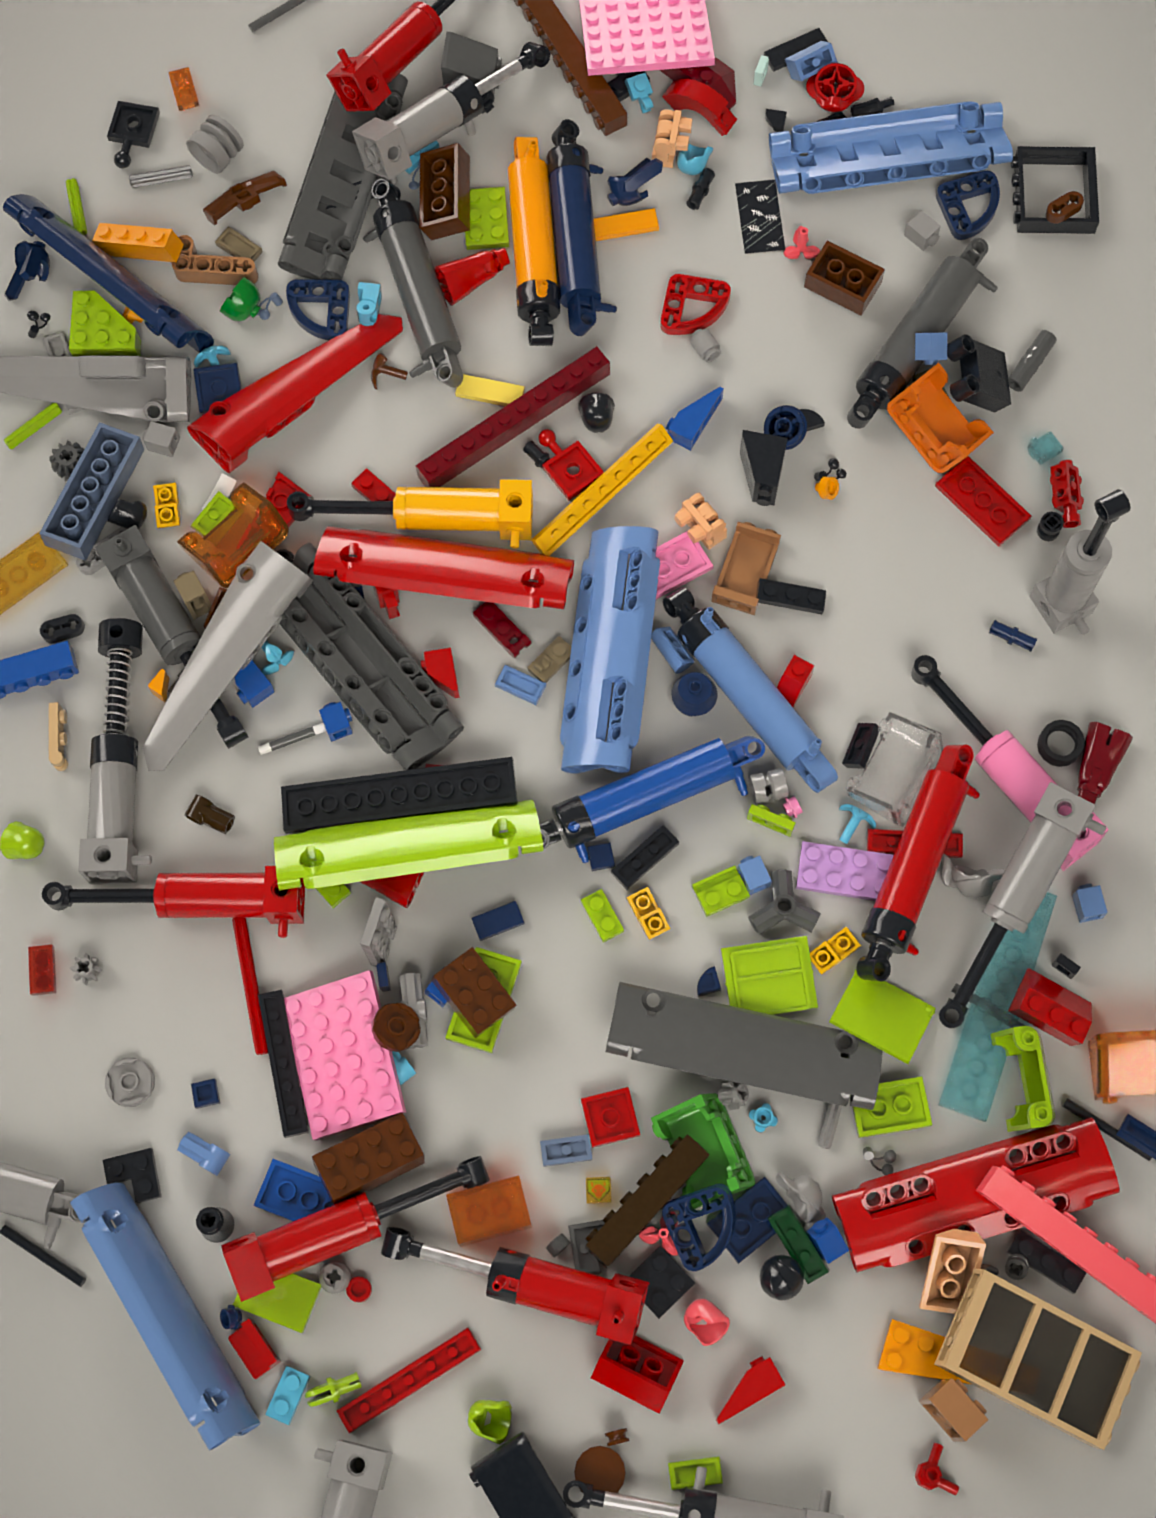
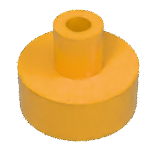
(130, 316)
(827, 488)

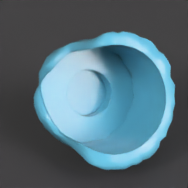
(693, 160)

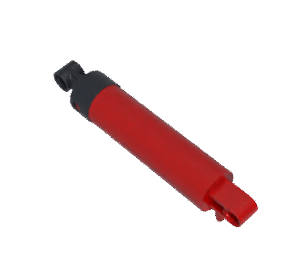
(916, 862)

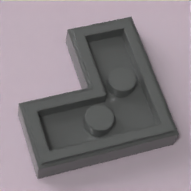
(582, 1257)

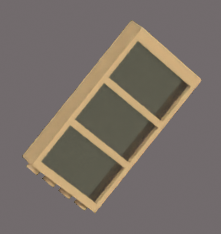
(1038, 1358)

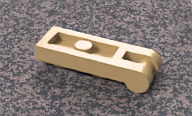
(57, 736)

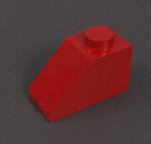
(441, 670)
(795, 679)

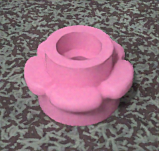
(792, 807)

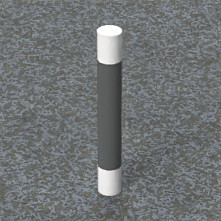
(292, 738)

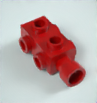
(1066, 491)

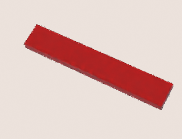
(408, 1380)

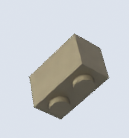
(193, 594)

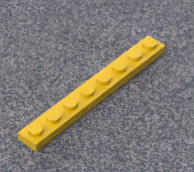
(602, 490)

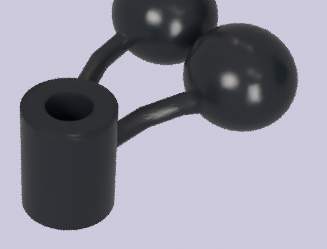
(33, 316)
(833, 464)

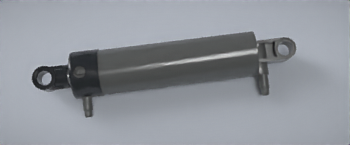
(417, 284)
(930, 313)

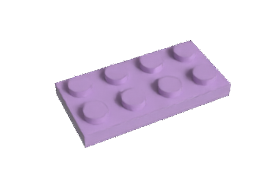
(841, 870)

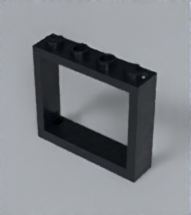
(1057, 156)

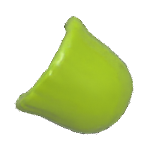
(21, 841)
(500, 1419)

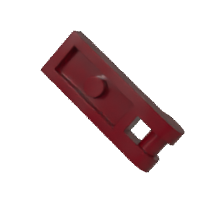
(501, 628)

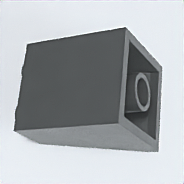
(469, 59)

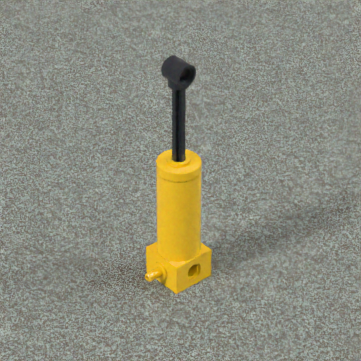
(441, 508)

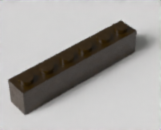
(646, 1201)

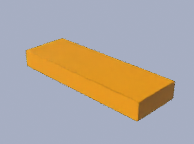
(626, 224)

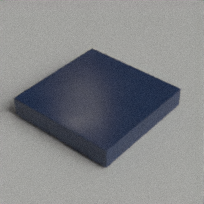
(216, 384)

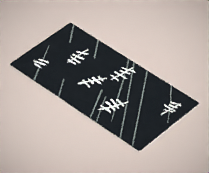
(760, 216)

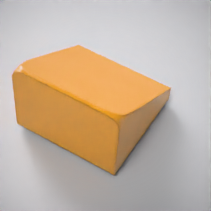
(159, 685)

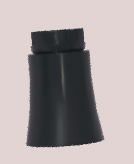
(222, 1226)

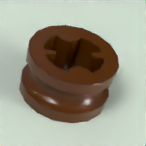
(617, 1437)

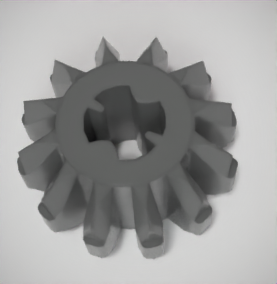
(60, 458)

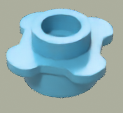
(761, 1124)

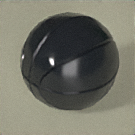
(781, 1277)

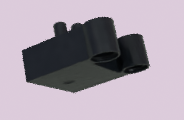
(982, 374)

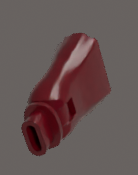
(1100, 759)

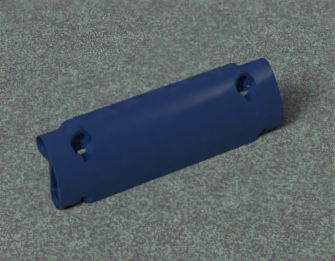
(155, 310)

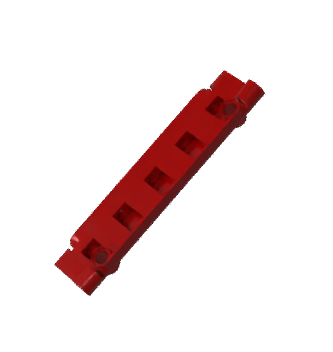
(443, 568)

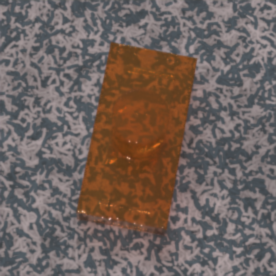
(183, 89)

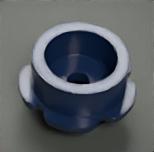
(230, 1317)

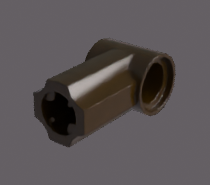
(204, 812)

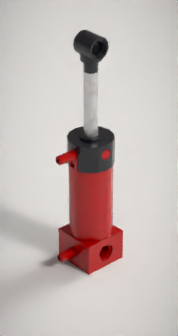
(524, 1280)

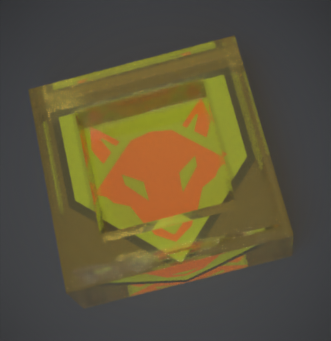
(598, 1190)

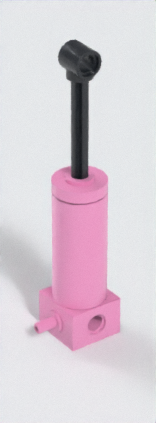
(1005, 760)

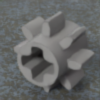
(80, 973)
(733, 1094)

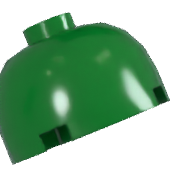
(242, 301)

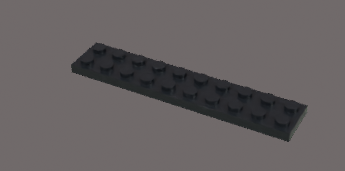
(398, 794)

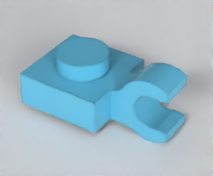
(640, 90)

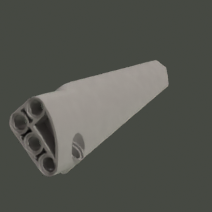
(104, 383)
(229, 643)

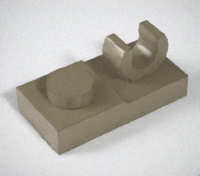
(550, 660)

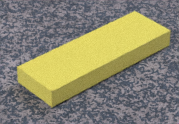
(488, 390)

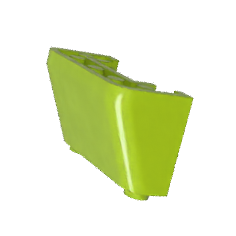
(1039, 1105)

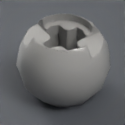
(340, 1285)

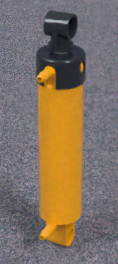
(533, 242)

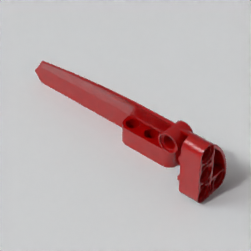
(285, 393)

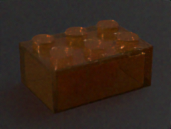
(489, 1211)

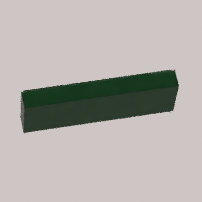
(798, 1243)

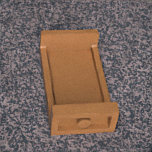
(746, 562)

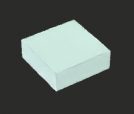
(761, 70)

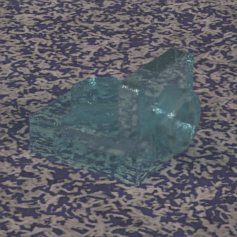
(1044, 448)

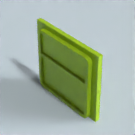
(770, 976)

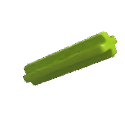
(76, 205)
(32, 425)

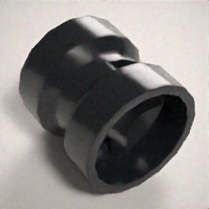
(1046, 530)

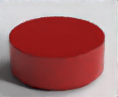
(359, 1289)

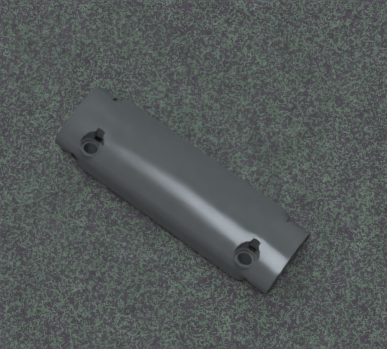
(330, 182)
(744, 1047)

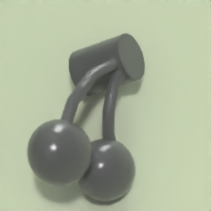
(889, 1156)

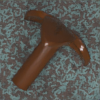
(379, 367)

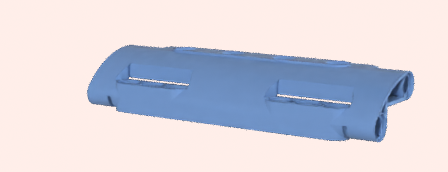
(610, 648)

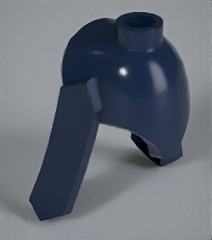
(625, 187)
(30, 261)

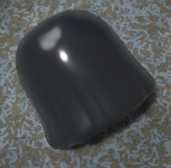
(596, 411)
(128, 514)

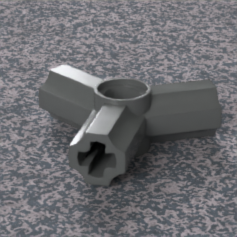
(783, 892)

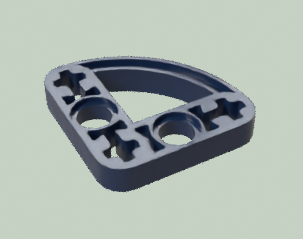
(958, 195)
(329, 296)
(687, 1213)

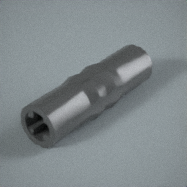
(1031, 360)

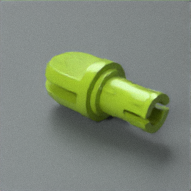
(336, 1389)

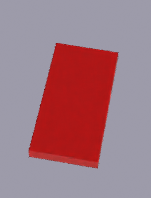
(983, 501)

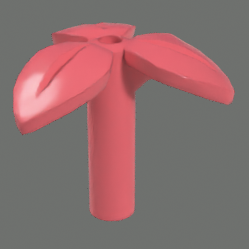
(800, 239)
(651, 1235)

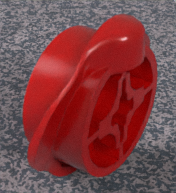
(819, 86)

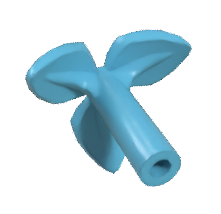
(211, 354)
(275, 656)
(858, 815)

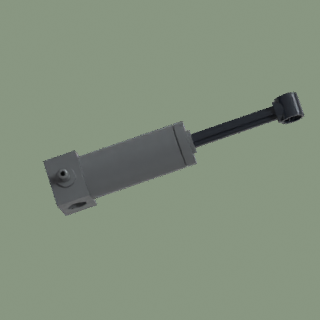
(160, 611)

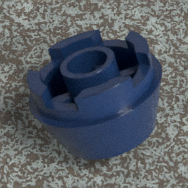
(788, 423)
(694, 694)

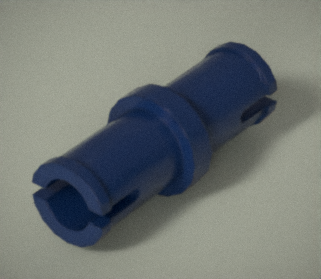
(1012, 635)

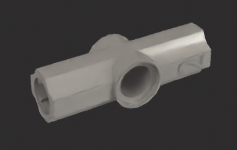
(413, 997)

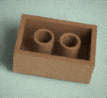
(954, 1409)

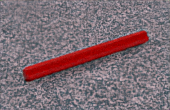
(250, 984)

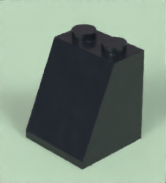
(762, 463)

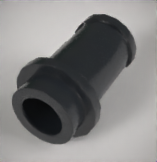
(536, 453)

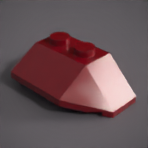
(718, 77)

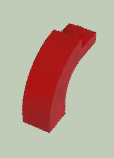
(703, 100)

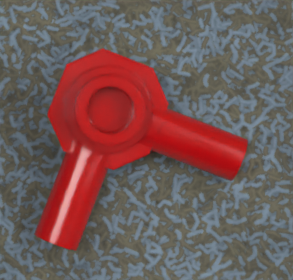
(929, 1474)

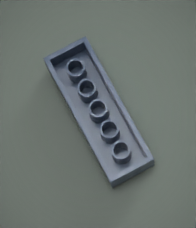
(92, 491)

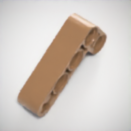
(193, 273)

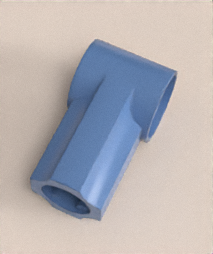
(208, 1156)

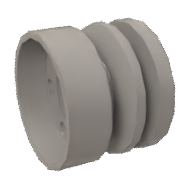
(215, 144)

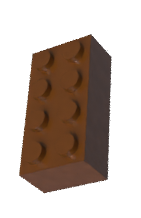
(444, 191)
(368, 1159)

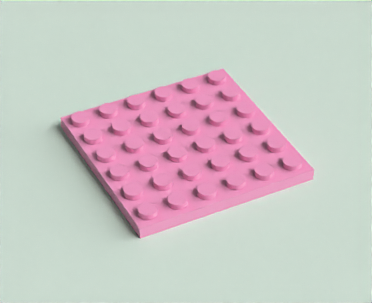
(645, 35)

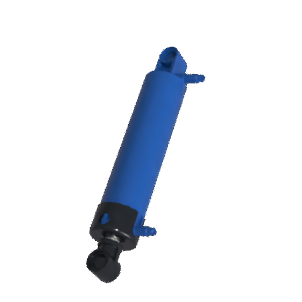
(648, 791)

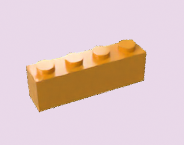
(138, 242)

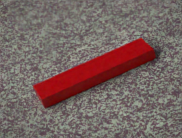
(887, 841)

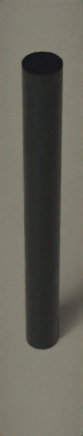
(1102, 1125)
(42, 1255)

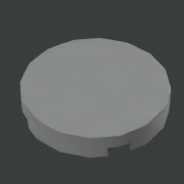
(129, 1082)

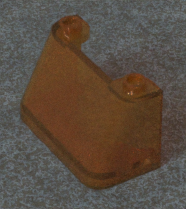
(236, 536)
(1123, 1064)

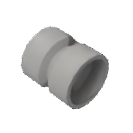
(776, 785)

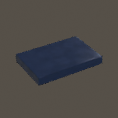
(752, 1221)

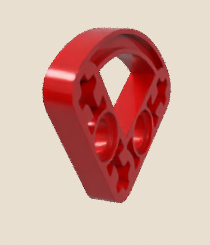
(686, 291)

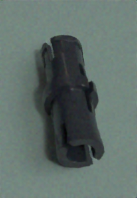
(700, 189)

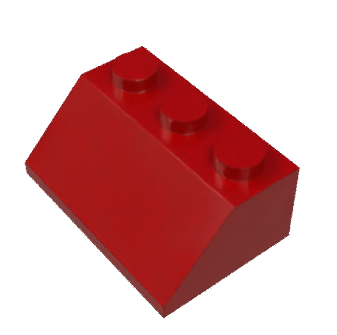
(1052, 1008)
(638, 1371)

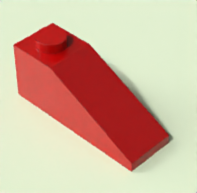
(755, 1385)

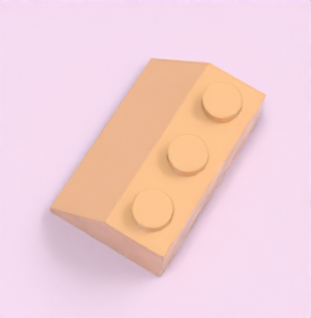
(950, 1268)

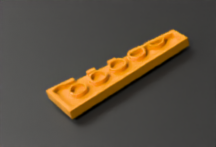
(913, 1352)

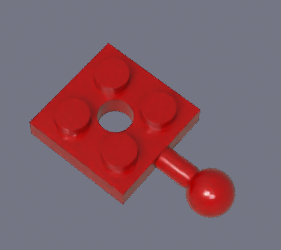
(572, 456)

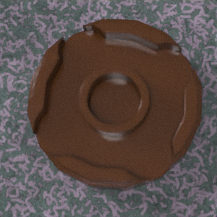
(396, 1027)
(601, 1468)

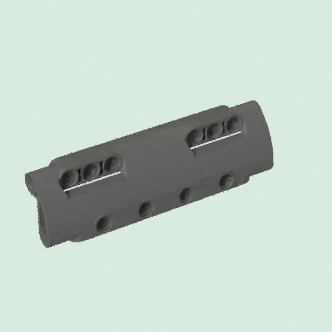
(360, 664)

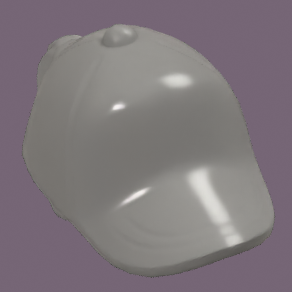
(969, 881)
(805, 1196)

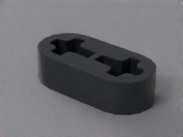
(62, 628)

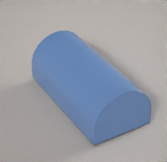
(672, 649)

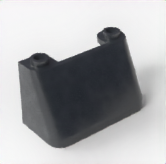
(518, 1482)

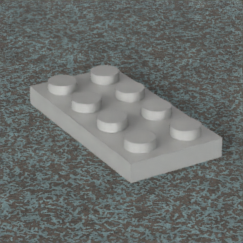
(378, 932)

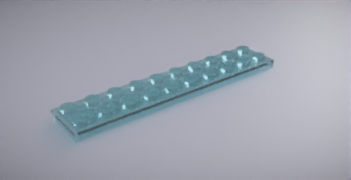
(976, 1062)

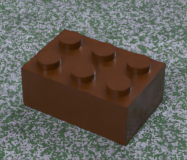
(844, 278)
(473, 992)

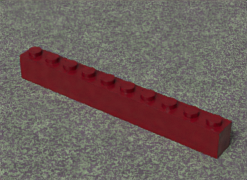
(513, 419)

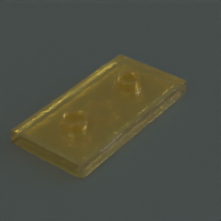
(26, 570)

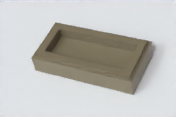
(238, 245)

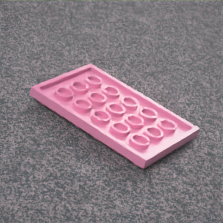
(339, 1063)

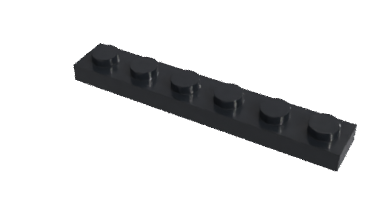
(283, 1064)

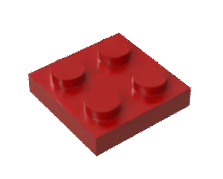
(610, 1117)

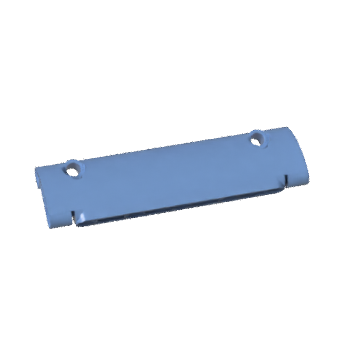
(889, 147)
(164, 1314)

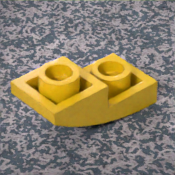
(167, 505)
(648, 913)
(834, 950)

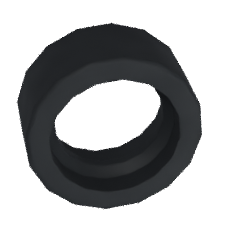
(1064, 726)

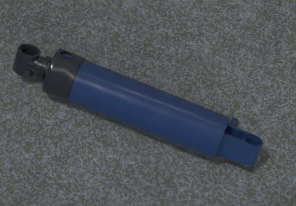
(575, 228)

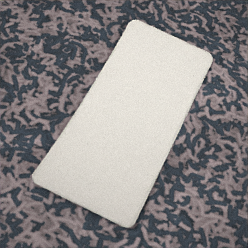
(224, 485)

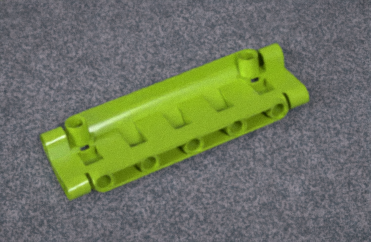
(406, 845)

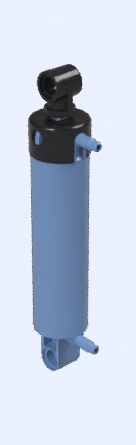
(750, 690)

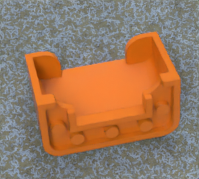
(935, 422)

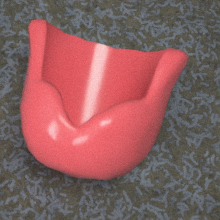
(716, 1325)

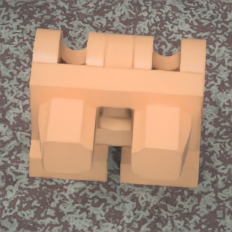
(668, 138)
(702, 521)

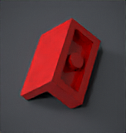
(253, 1349)

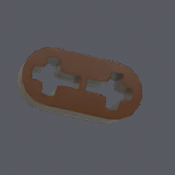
(1062, 204)

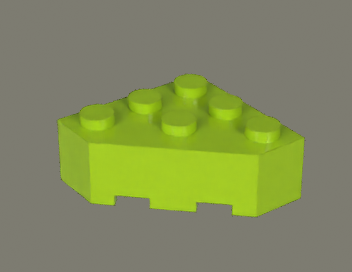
(100, 328)

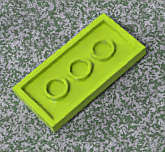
(506, 972)

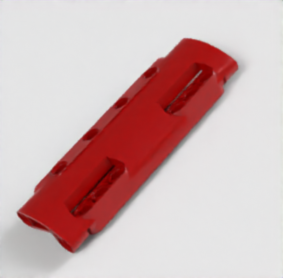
(953, 1181)

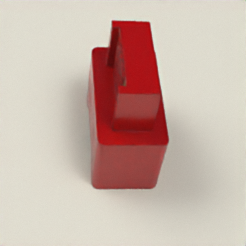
(388, 599)

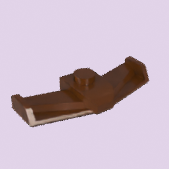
(242, 195)

